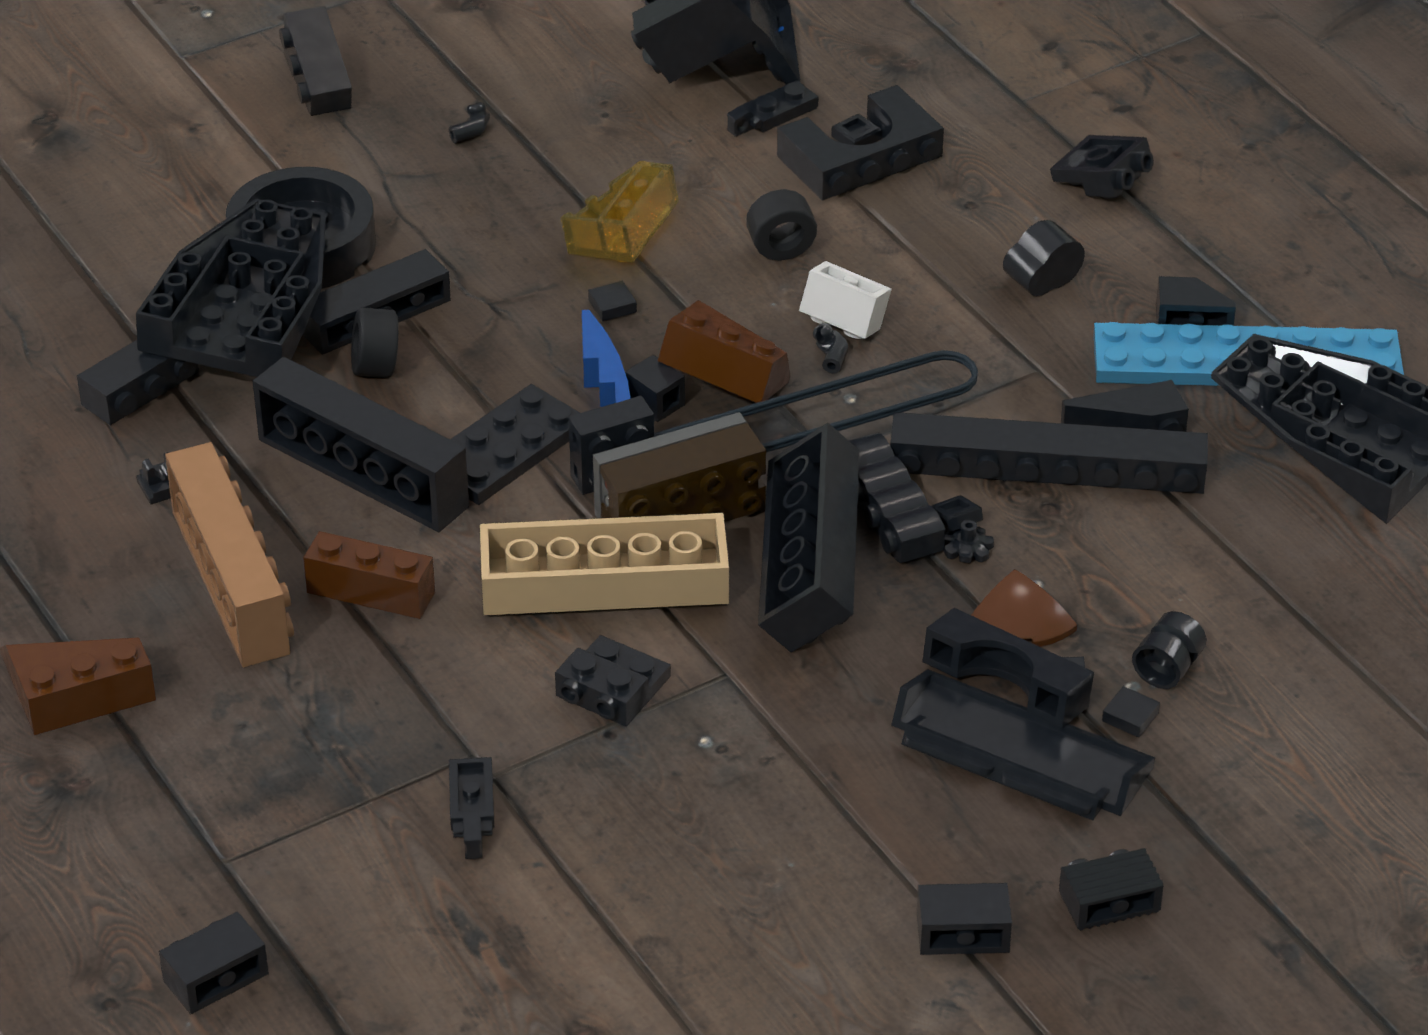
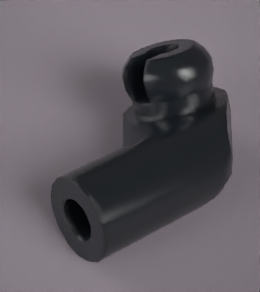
(473, 126)
(832, 345)

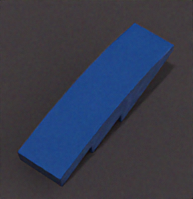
(602, 362)

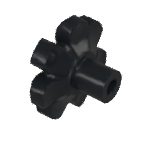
(968, 543)

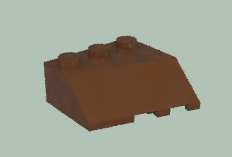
(724, 353)
(78, 679)

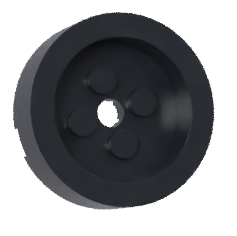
(347, 206)

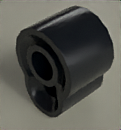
(1044, 258)

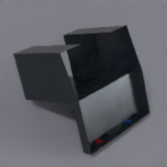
(693, 33)

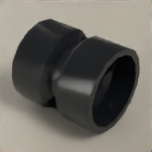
(1169, 650)

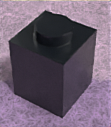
(658, 385)

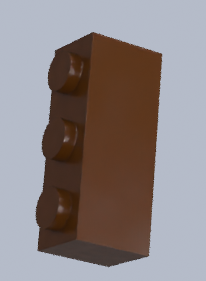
(369, 574)

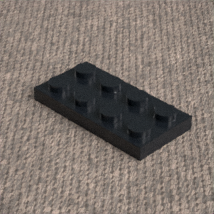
(513, 440)

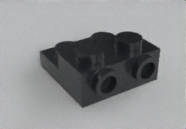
(1105, 164)
(610, 679)

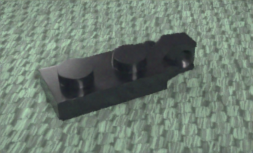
(772, 109)
(471, 802)

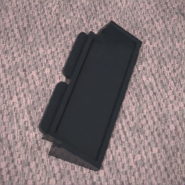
(1017, 747)

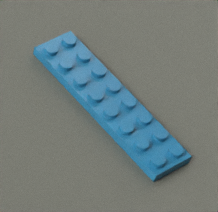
(1191, 351)

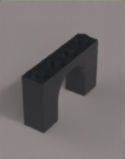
(832, 168)

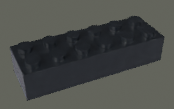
(361, 444)
(809, 538)

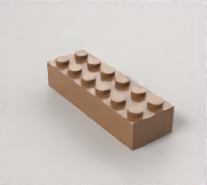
(230, 554)

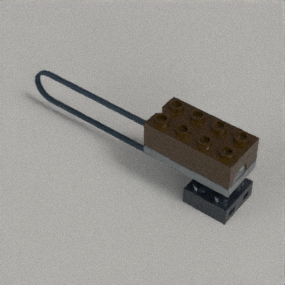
(706, 462)

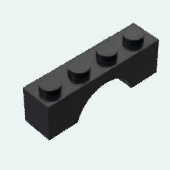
(969, 646)

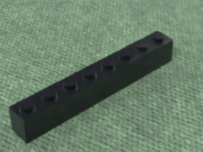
(1051, 452)

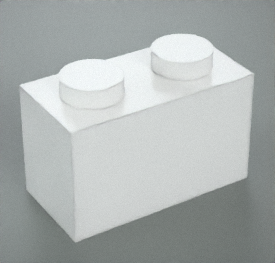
(844, 300)

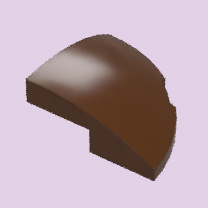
(1025, 611)

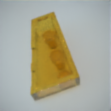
(625, 215)

